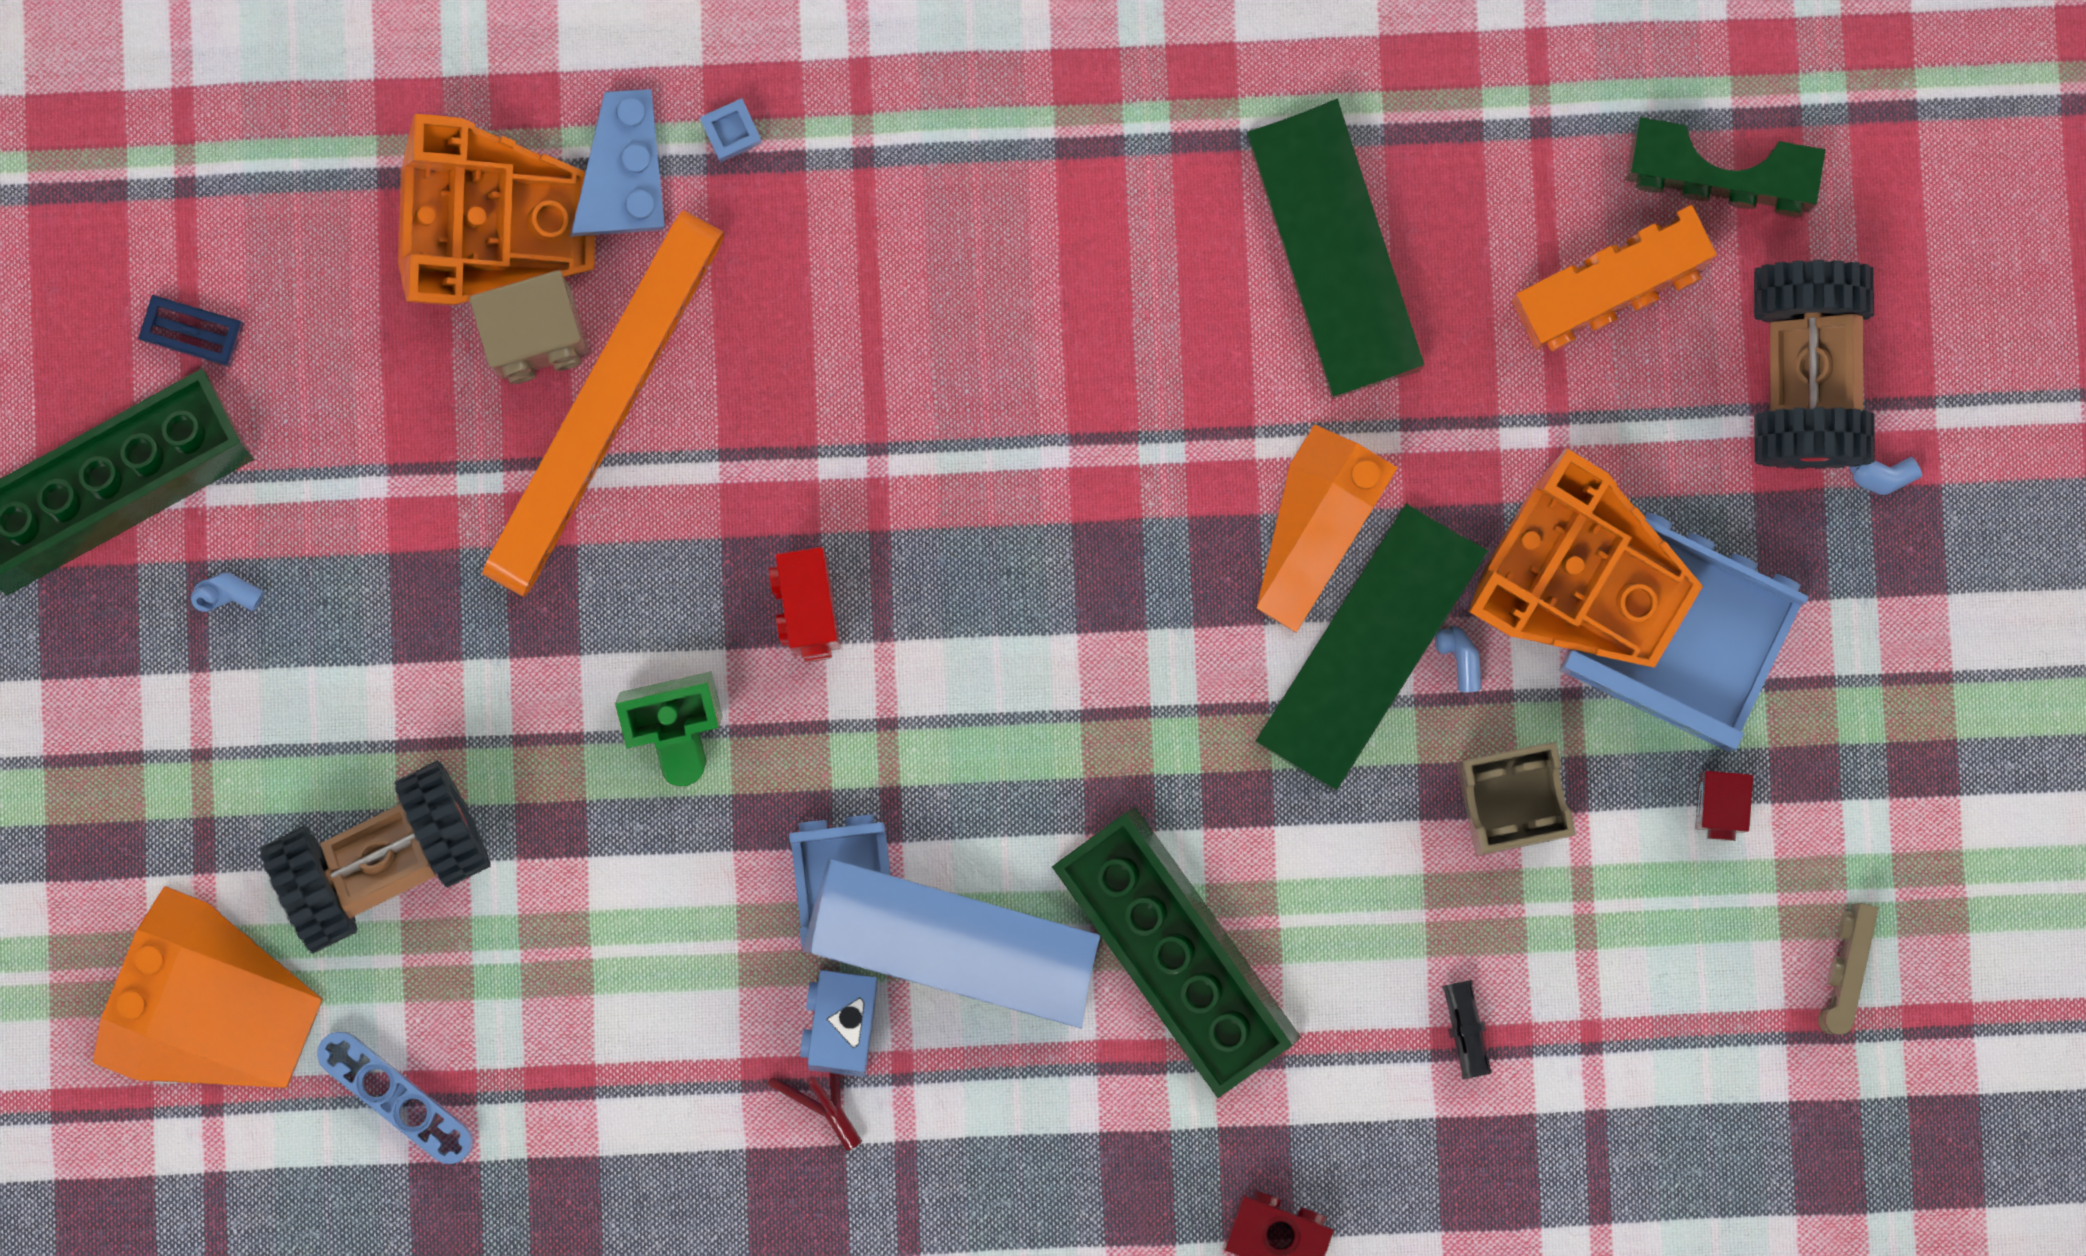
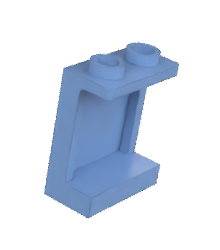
(858, 844)

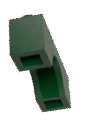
(1666, 158)

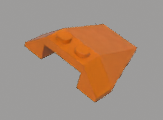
(482, 213)
(1585, 570)
(203, 1003)

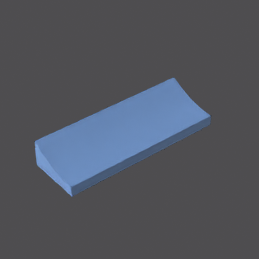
(952, 943)

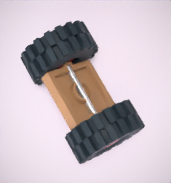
(1815, 364)
(375, 859)

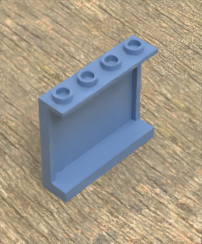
(1718, 652)

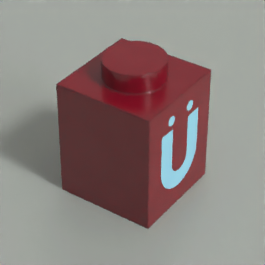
(1723, 804)

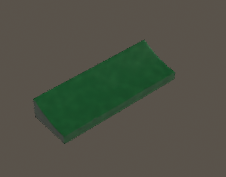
(1335, 250)
(115, 478)
(1371, 647)
(1176, 952)

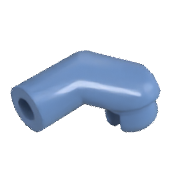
(1886, 479)
(225, 589)
(1466, 655)

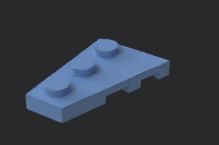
(622, 170)

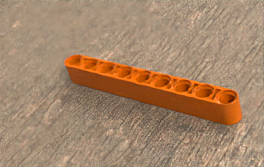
(603, 403)

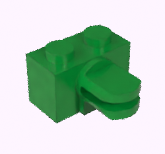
(672, 719)

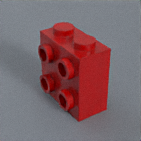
(808, 604)

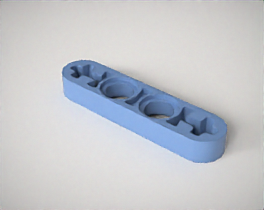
(391, 1102)

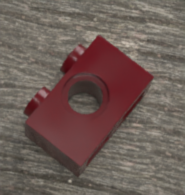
(1257, 1214)

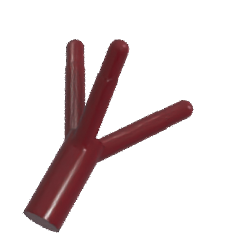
(827, 1107)

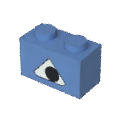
(840, 1023)

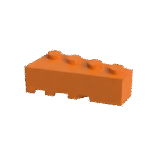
(1615, 280)

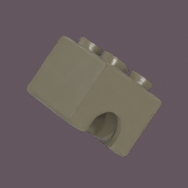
(530, 327)
(1515, 799)

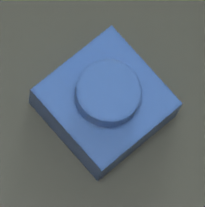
(731, 130)

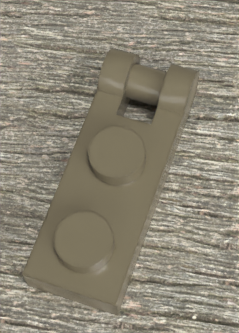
(1848, 971)

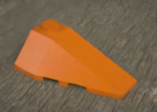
(1322, 509)

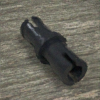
(1467, 1029)

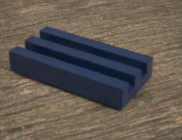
(228, 342)

